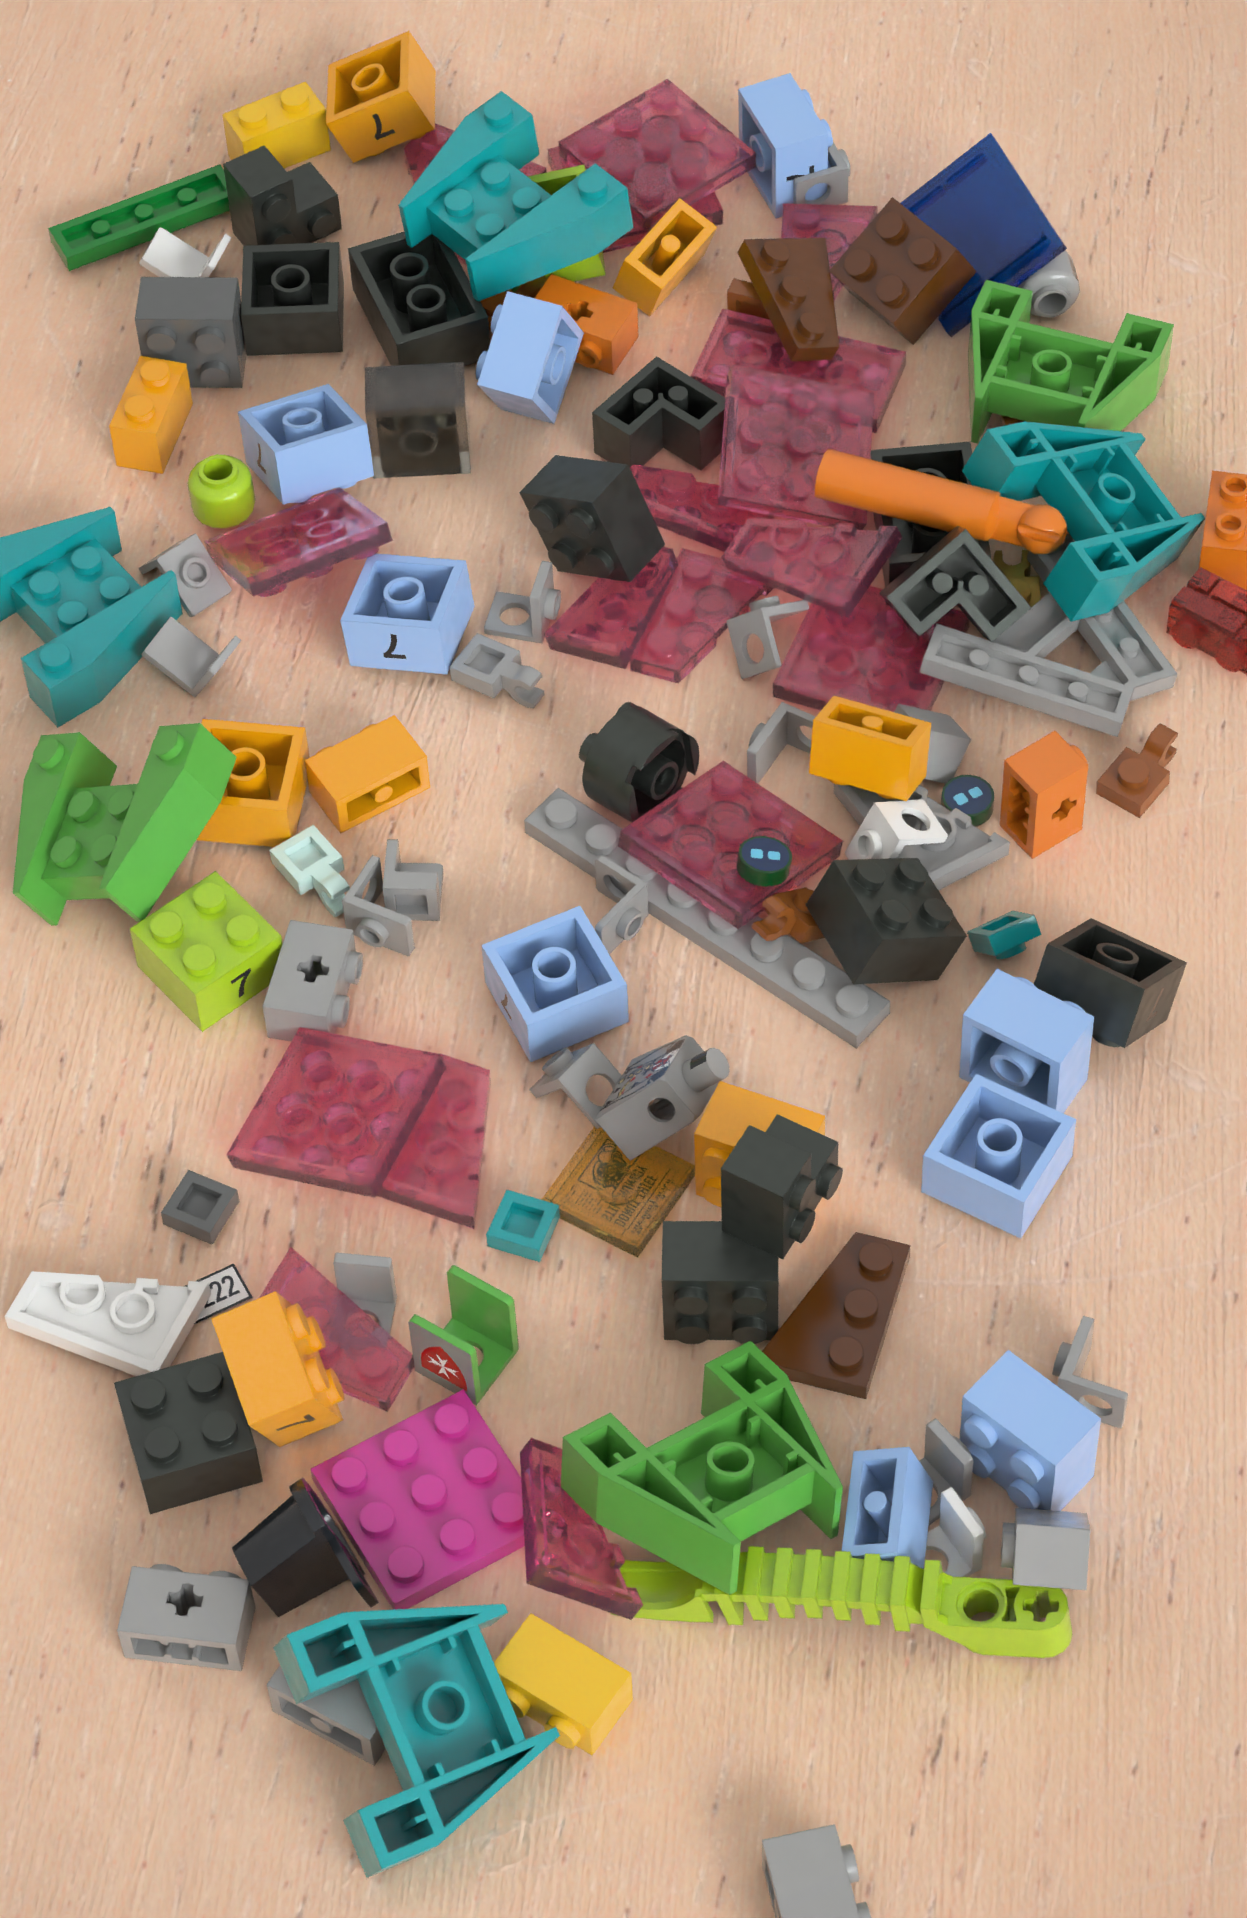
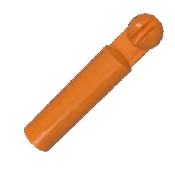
(937, 502)

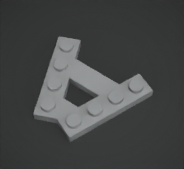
(1017, 669)

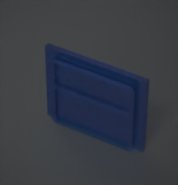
(990, 219)

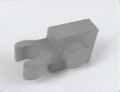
(492, 666)

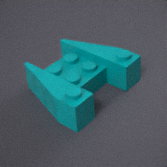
(498, 215)
(1109, 501)
(81, 608)
(434, 1709)

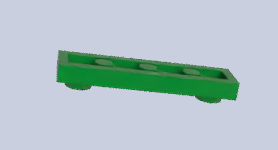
(140, 217)

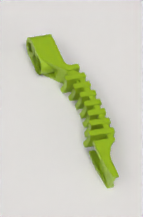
(867, 1584)

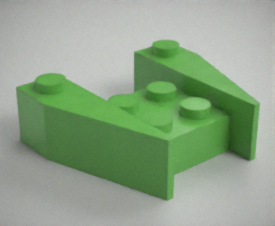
(1058, 374)
(118, 839)
(713, 1480)

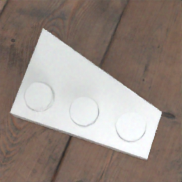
(113, 1323)

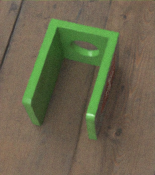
(479, 1319)

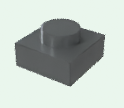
(200, 1207)

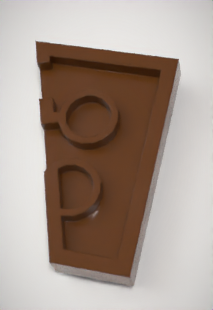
(796, 293)
(844, 1318)

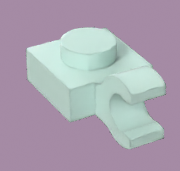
(310, 863)

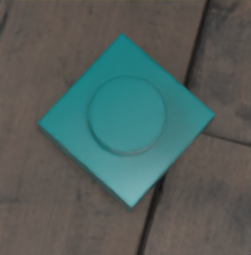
(1004, 935)
(523, 1225)

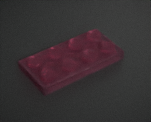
(755, 344)

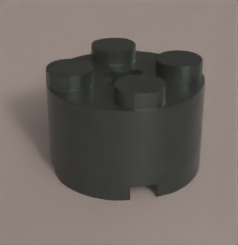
(636, 761)

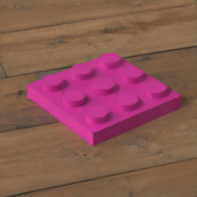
(426, 1500)

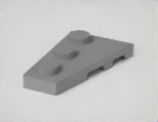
(961, 854)

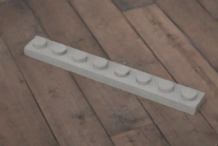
(776, 965)

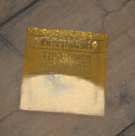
(619, 1196)

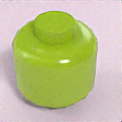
(221, 491)

